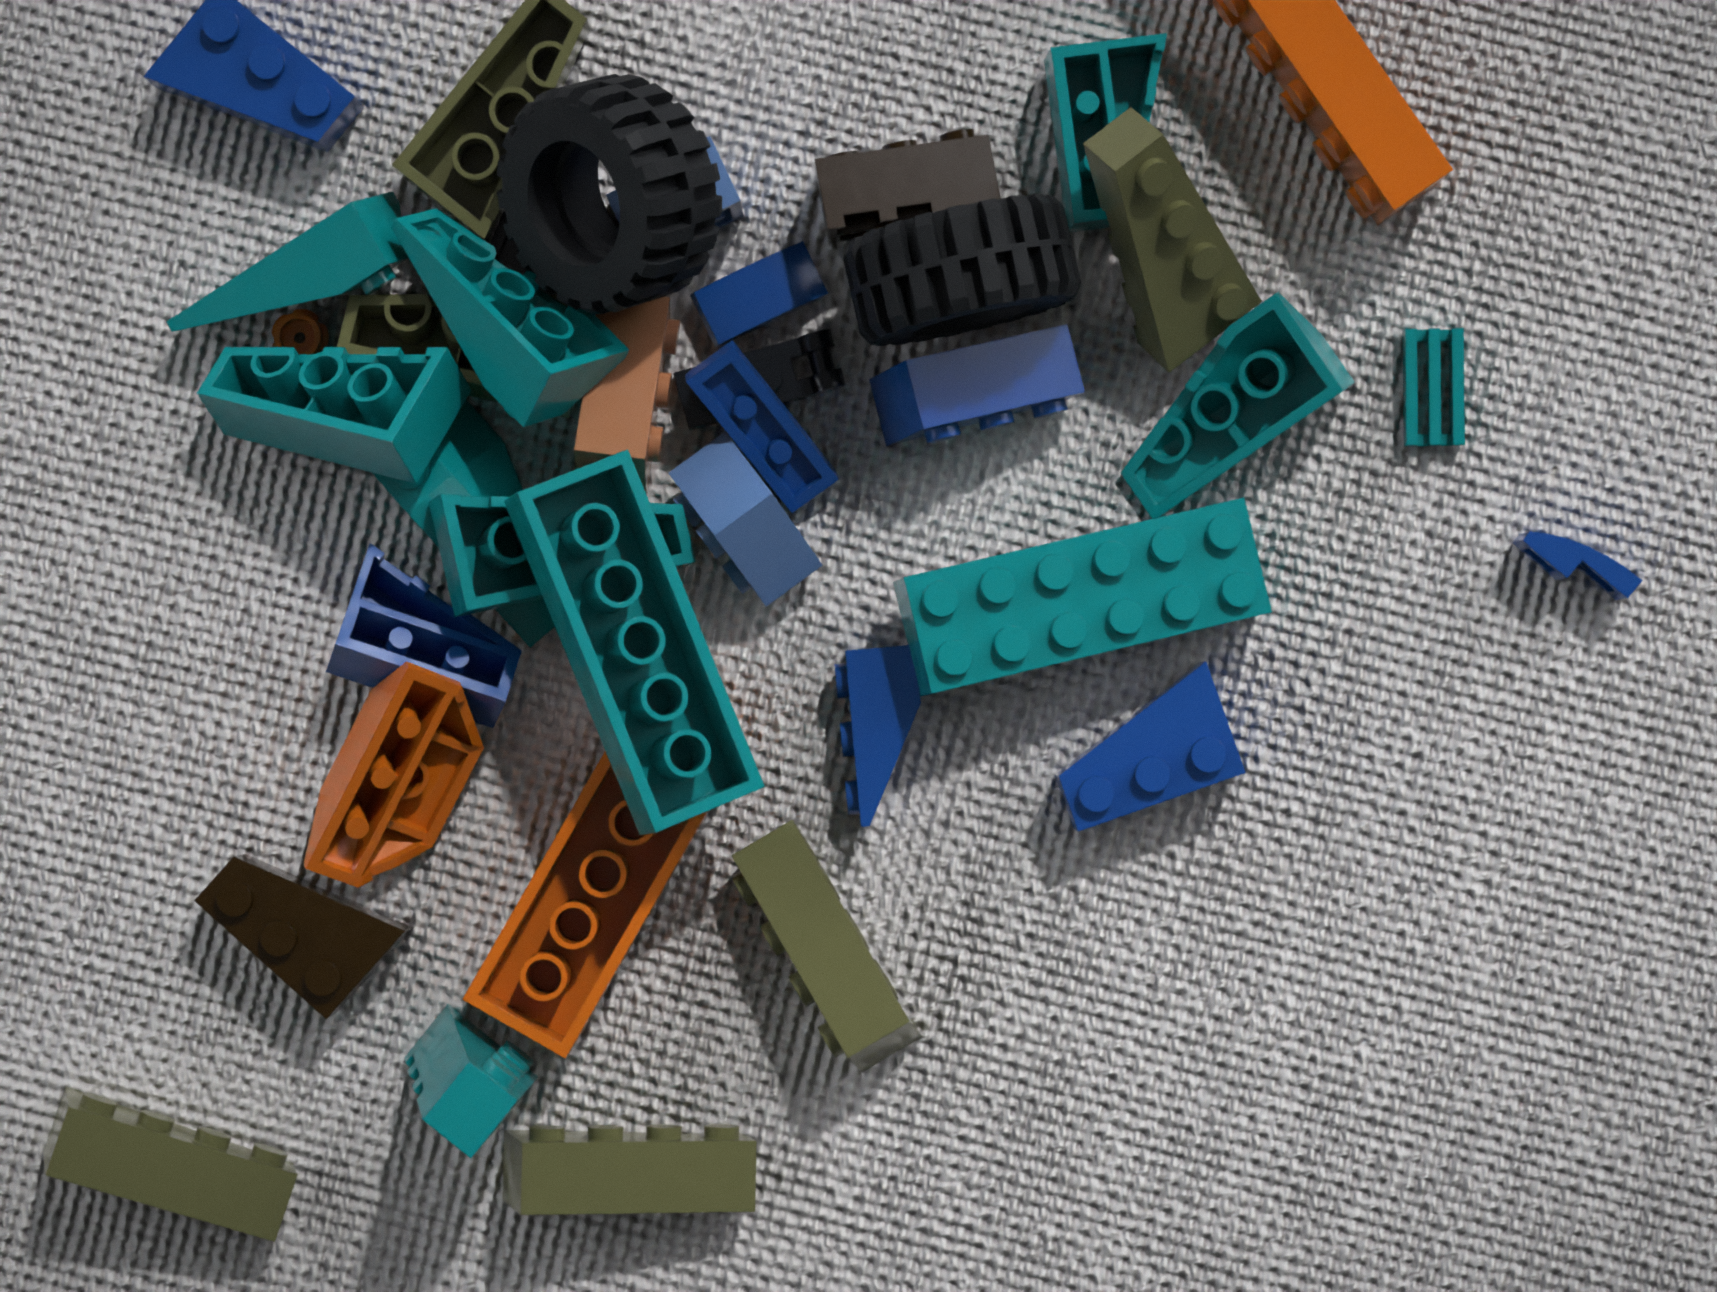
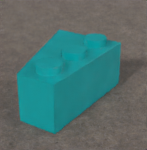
(1086, 92)

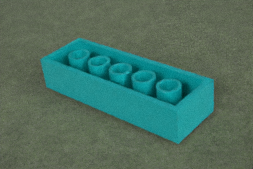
(1082, 596)
(634, 643)

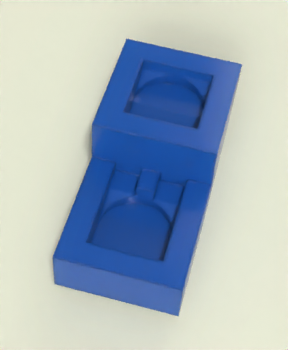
(759, 294)
(1562, 556)

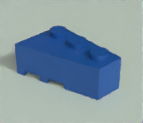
(251, 72)
(977, 385)
(402, 621)
(1154, 755)

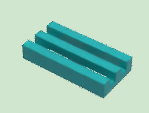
(1433, 337)

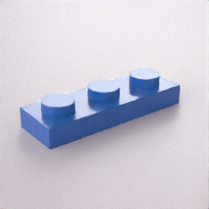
(761, 426)

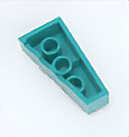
(338, 406)

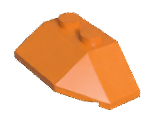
(394, 777)

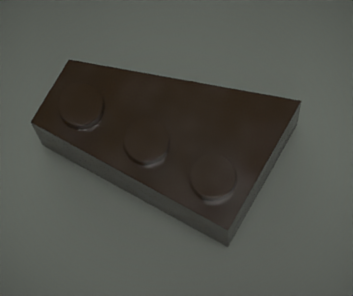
(903, 181)
(300, 931)

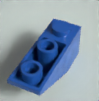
(882, 709)

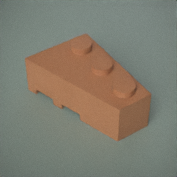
(625, 404)

